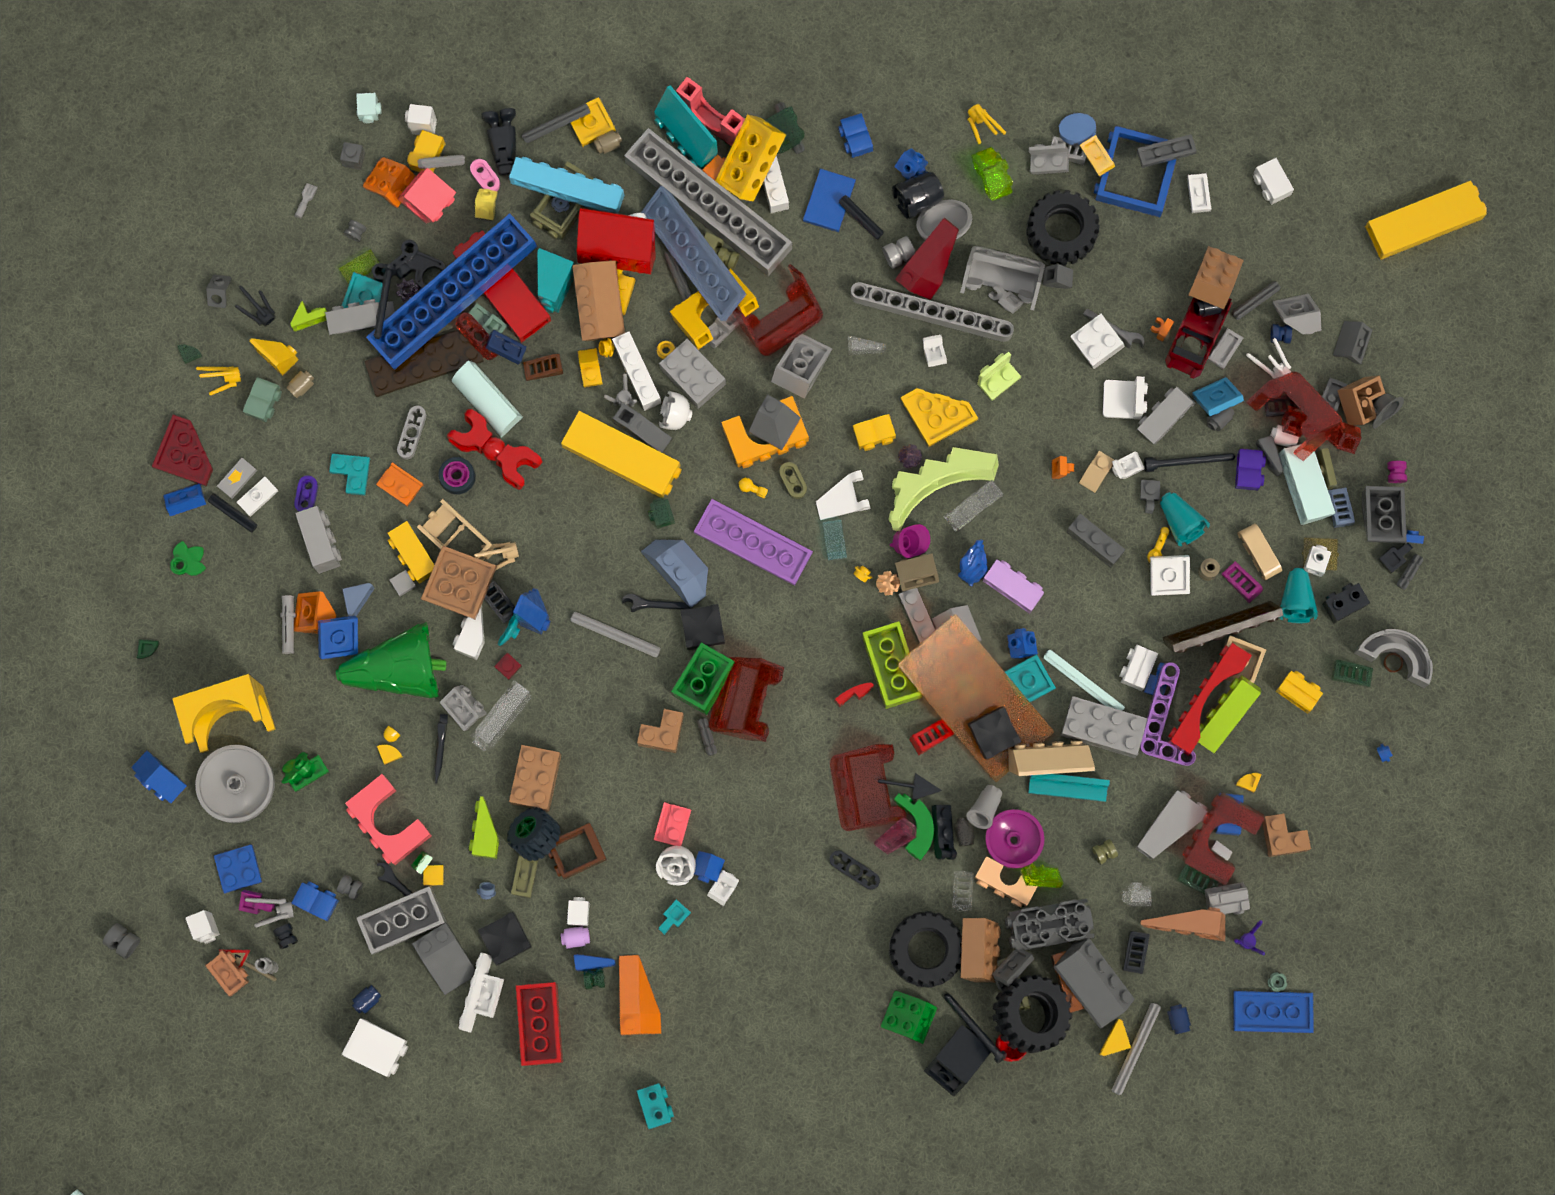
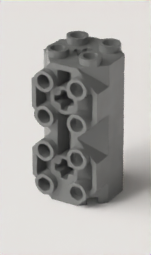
(1049, 925)

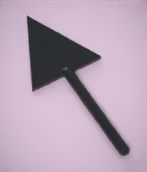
(920, 787)

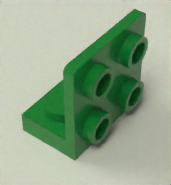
(909, 1016)

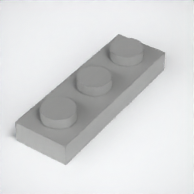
(917, 613)

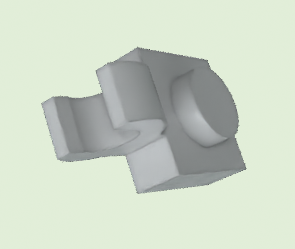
(1006, 299)

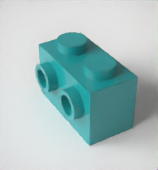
(654, 1105)

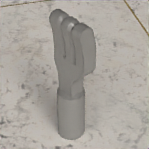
(308, 194)

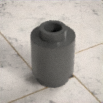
(1220, 420)

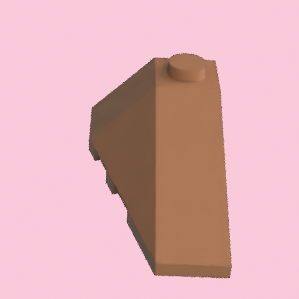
(1203, 923)

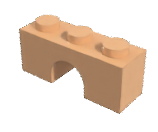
(990, 876)

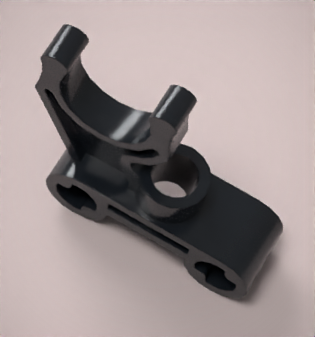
(410, 262)

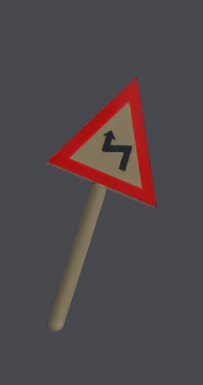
(241, 956)

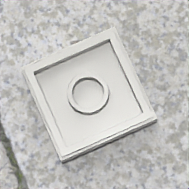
(1170, 575)

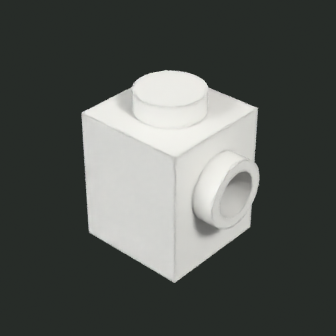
(1317, 560)

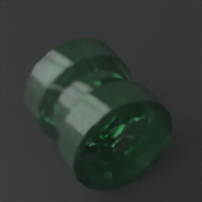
(599, 978)

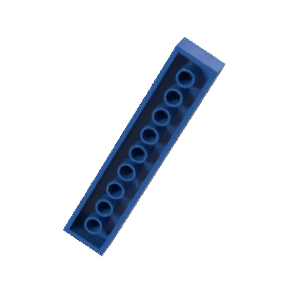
(452, 291)

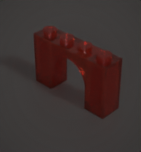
(1224, 810)

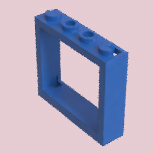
(1126, 202)

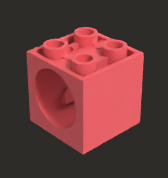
(427, 196)

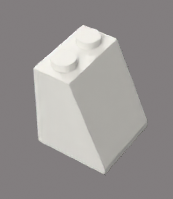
(375, 1048)

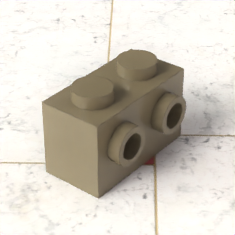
(917, 572)

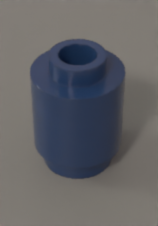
(366, 999)
(1179, 1019)

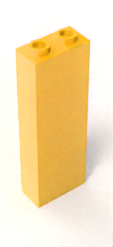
(1426, 219)
(621, 455)

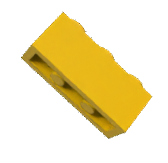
(411, 552)

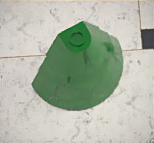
(394, 666)

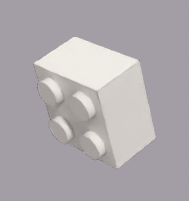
(1097, 341)

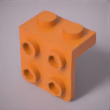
(389, 180)

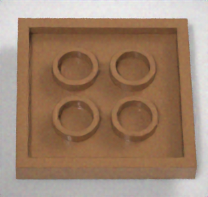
(459, 582)

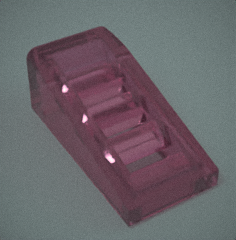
(902, 827)

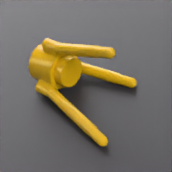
(979, 115)
(230, 374)

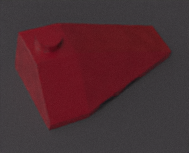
(927, 266)

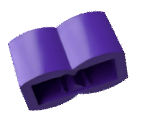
(1249, 469)

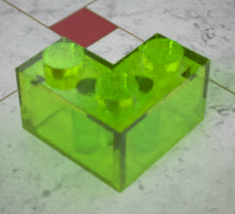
(993, 172)

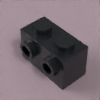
(1345, 603)

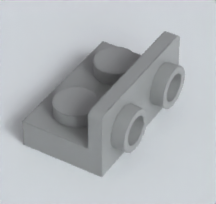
(1049, 158)
(463, 707)

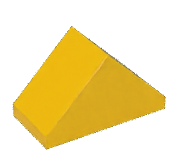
(1116, 1040)

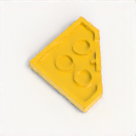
(937, 414)

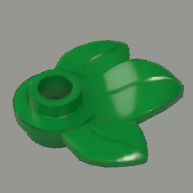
(189, 557)
(296, 766)

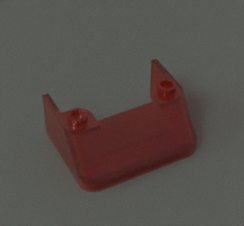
(786, 321)
(1321, 416)

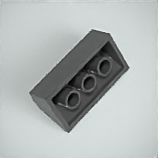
(1093, 982)

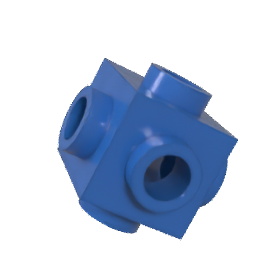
(911, 164)
(1022, 644)

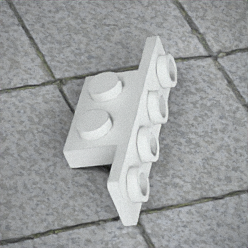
(482, 995)

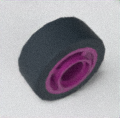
(461, 485)

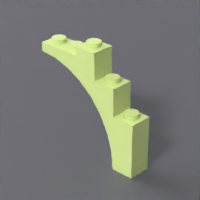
(959, 466)

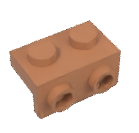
(227, 972)

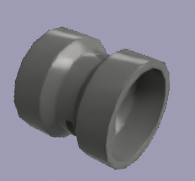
(349, 887)

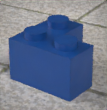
(156, 776)

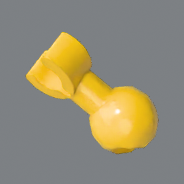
(747, 485)

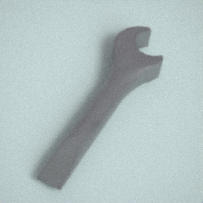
(1127, 337)

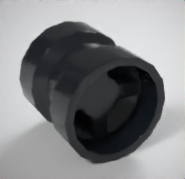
(285, 936)

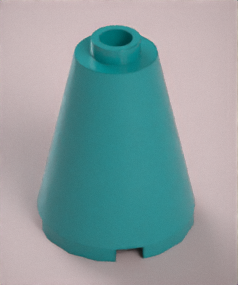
(1183, 519)
(1298, 598)

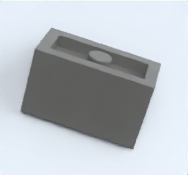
(1353, 341)
(1012, 967)

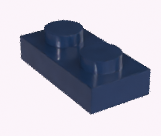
(505, 347)

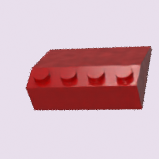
(616, 238)

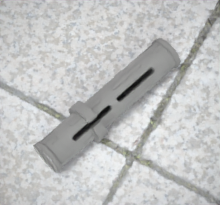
(287, 624)
(266, 965)

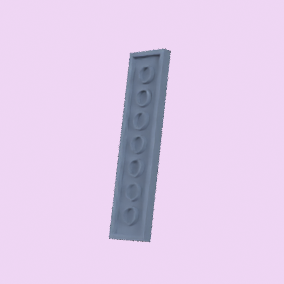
(694, 254)

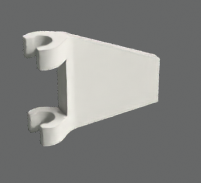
(842, 498)

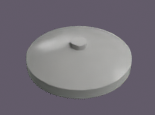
(235, 784)

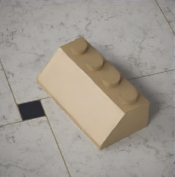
(1050, 759)

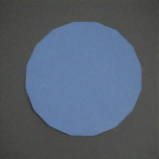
(1077, 128)

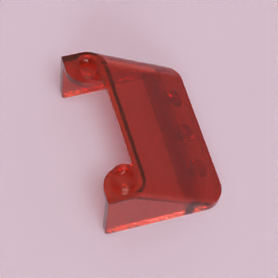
(859, 796)

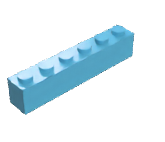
(566, 186)

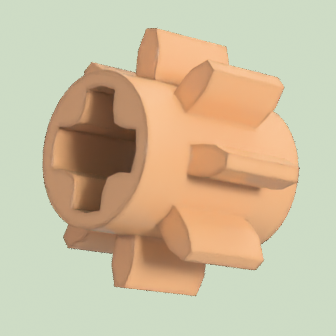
(888, 583)

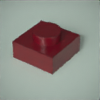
(508, 666)

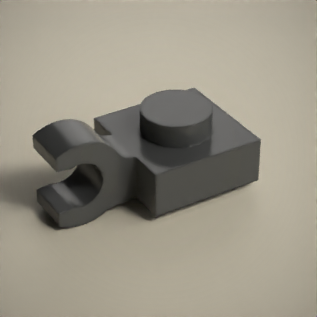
(1149, 492)

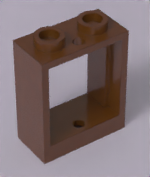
(559, 868)

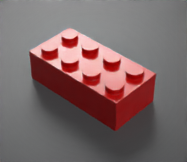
(539, 1024)

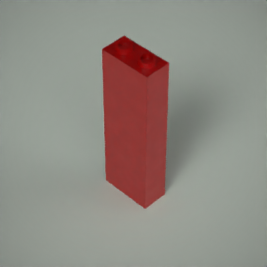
(512, 299)

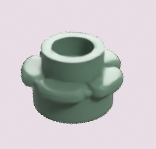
(1272, 982)

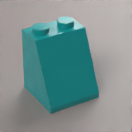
(554, 280)

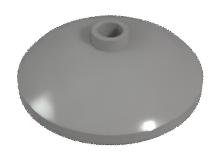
(952, 210)

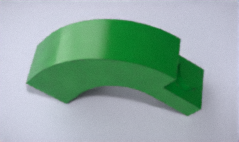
(925, 829)

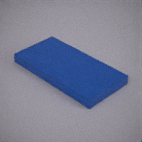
(1273, 1012)

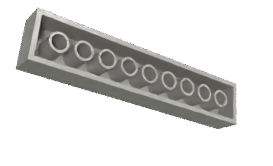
(708, 202)

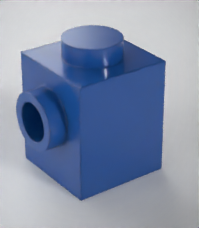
(708, 867)

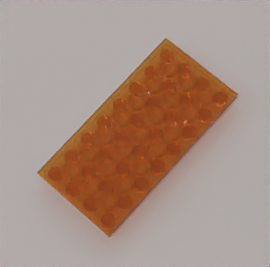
(966, 683)

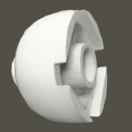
(675, 411)
(676, 865)

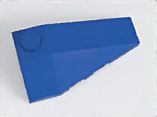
(532, 612)

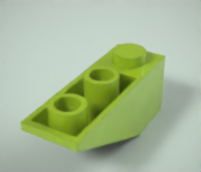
(485, 837)

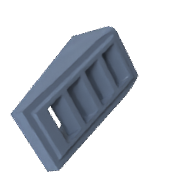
(1335, 517)

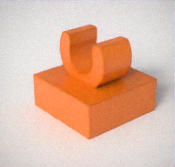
(1163, 329)
(1061, 468)

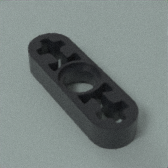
(839, 866)

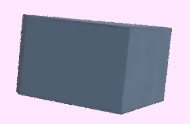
(356, 597)

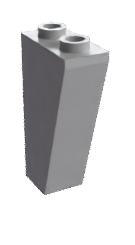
(1172, 823)

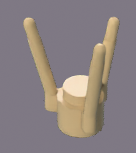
(507, 549)

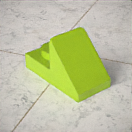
(303, 319)

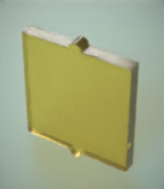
(1330, 544)

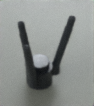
(264, 315)

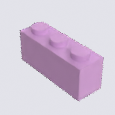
(1013, 586)

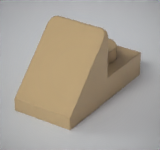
(1096, 471)

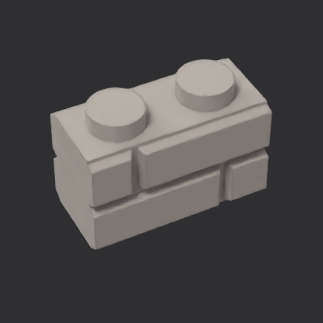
(1228, 898)

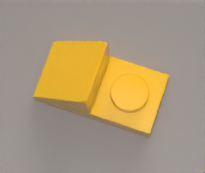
(590, 367)

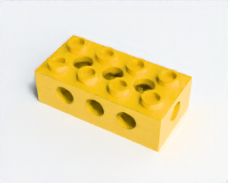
(750, 158)

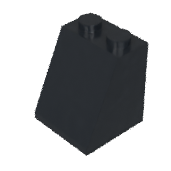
(958, 1060)

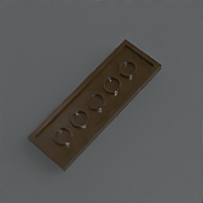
(430, 361)
(1218, 628)

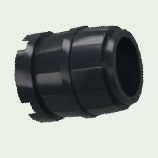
(918, 194)

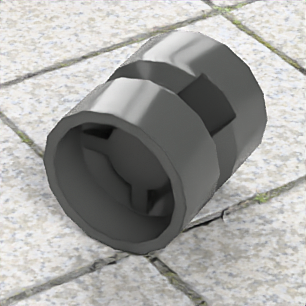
(119, 939)

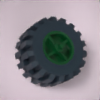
(533, 834)

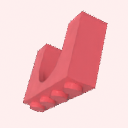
(723, 126)
(363, 808)

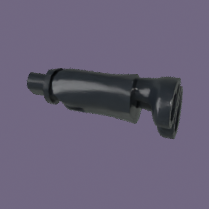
(502, 139)

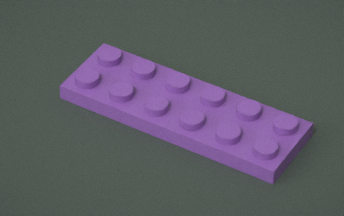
(753, 542)

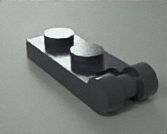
(943, 832)

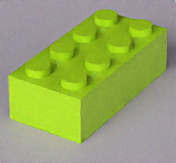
(885, 649)

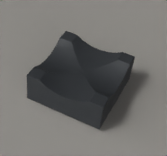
(702, 626)
(994, 732)
(504, 938)

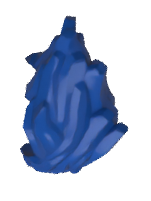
(973, 564)

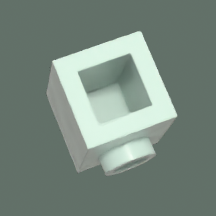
(368, 107)

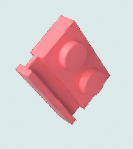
(672, 824)

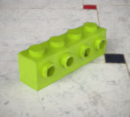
(1228, 712)

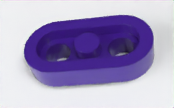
(304, 494)

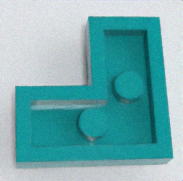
(356, 469)

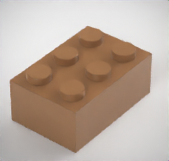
(1216, 277)
(535, 778)
(979, 949)

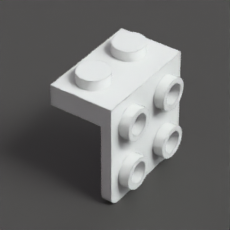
(1124, 398)

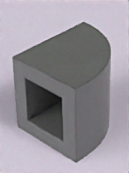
(1058, 276)

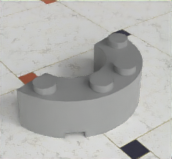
(1404, 644)

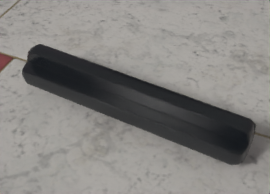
(861, 217)
(233, 513)

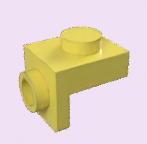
(485, 204)

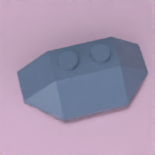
(679, 568)

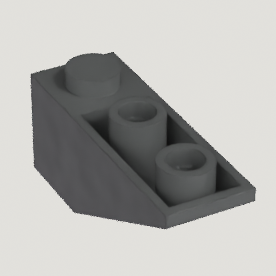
(641, 428)

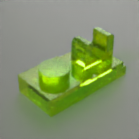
(1042, 876)

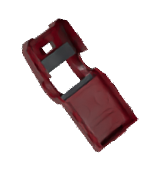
(1202, 328)

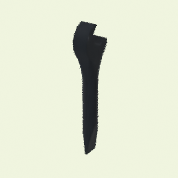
(641, 603)
(441, 733)
(390, 878)

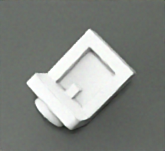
(934, 350)
(1127, 466)
(723, 888)

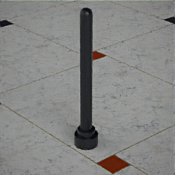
(1152, 464)

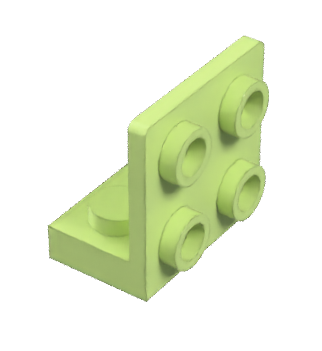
(998, 376)

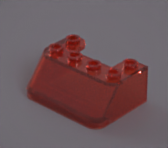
(742, 699)

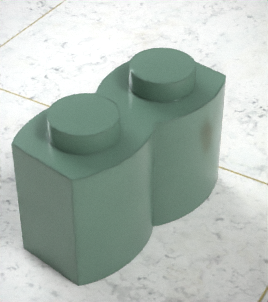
(261, 399)

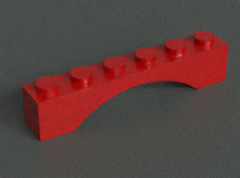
(1188, 732)

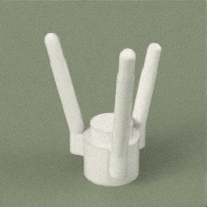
(1279, 369)

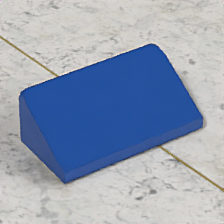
(184, 499)

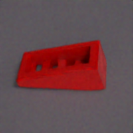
(920, 749)

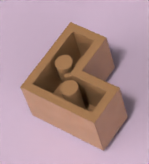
(1358, 398)
(665, 737)
(1281, 842)

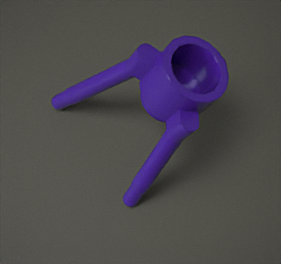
(1248, 940)

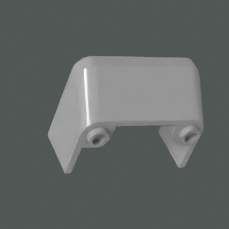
(1008, 270)

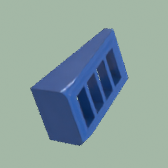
(585, 962)

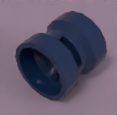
(1281, 333)

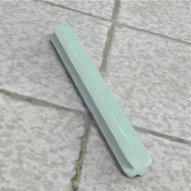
(1082, 680)

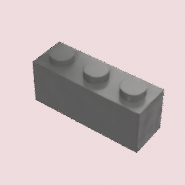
(1095, 540)

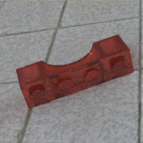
(1345, 438)

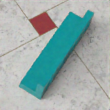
(1069, 787)

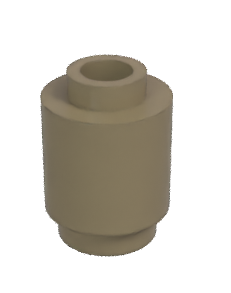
(607, 142)
(300, 383)
(1208, 575)

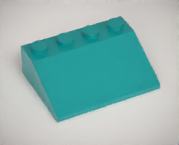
(685, 129)

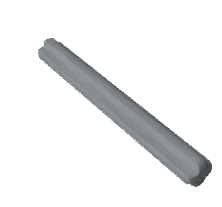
(615, 634)
(1136, 1049)

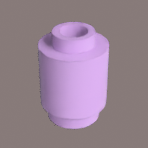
(575, 937)

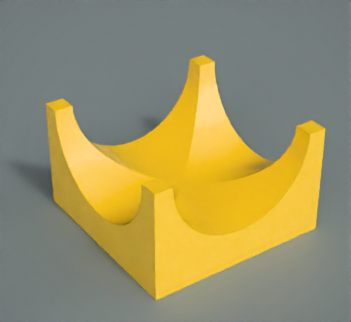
(203, 707)

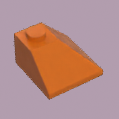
(310, 609)

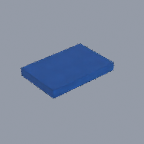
(824, 202)

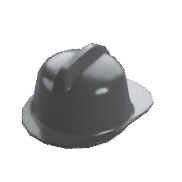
(1386, 407)

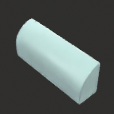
(486, 398)
(1306, 486)

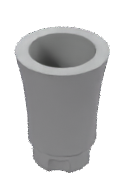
(984, 809)

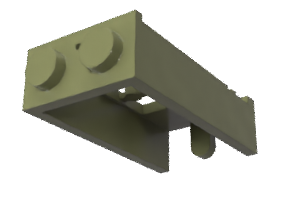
(541, 221)

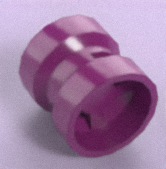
(1397, 471)

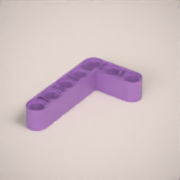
(1161, 719)

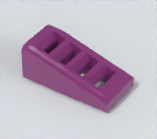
(1247, 577)

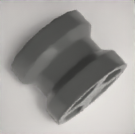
(355, 230)

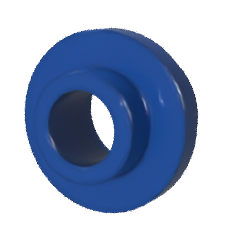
(1384, 753)

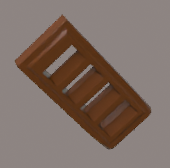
(551, 372)

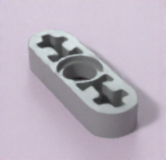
(420, 420)

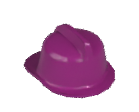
(911, 541)

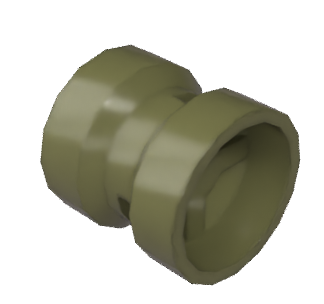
(728, 258)
(1105, 851)

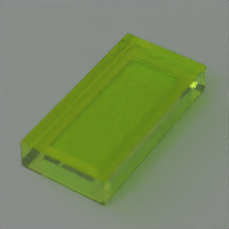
(362, 265)

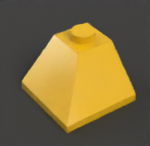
(276, 354)

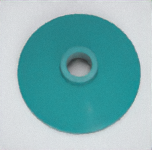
(511, 631)

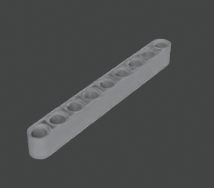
(941, 310)

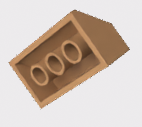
(598, 300)

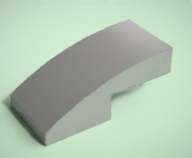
(721, 329)

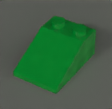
(703, 679)

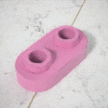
(486, 176)

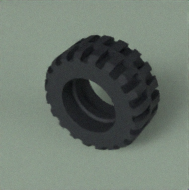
(1062, 204)
(907, 968)
(1054, 1006)

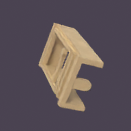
(441, 519)

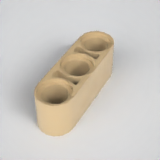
(1261, 552)

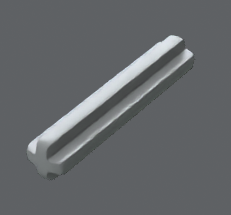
(443, 161)

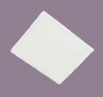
(1222, 850)

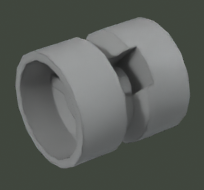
(898, 252)

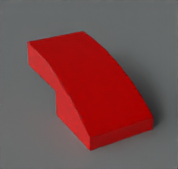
(859, 692)

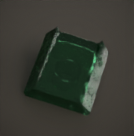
(787, 123)

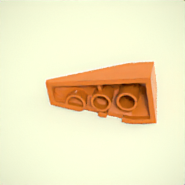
(637, 1003)

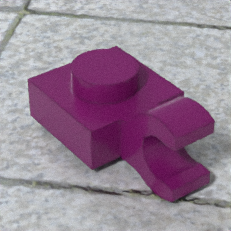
(253, 907)

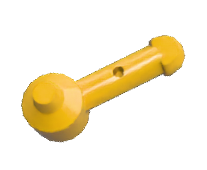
(1164, 532)

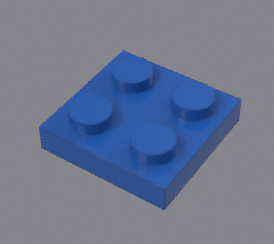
(338, 637)
(238, 868)

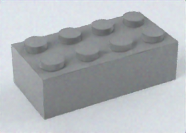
(1104, 727)
(401, 920)

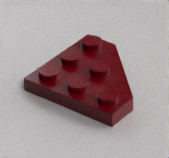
(183, 453)

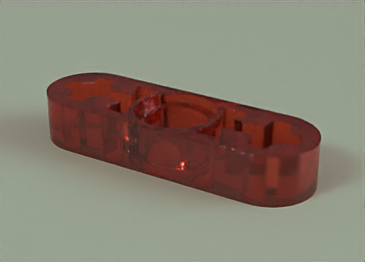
(464, 329)

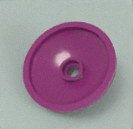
(1028, 834)

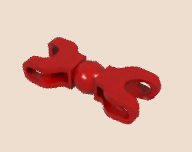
(494, 449)

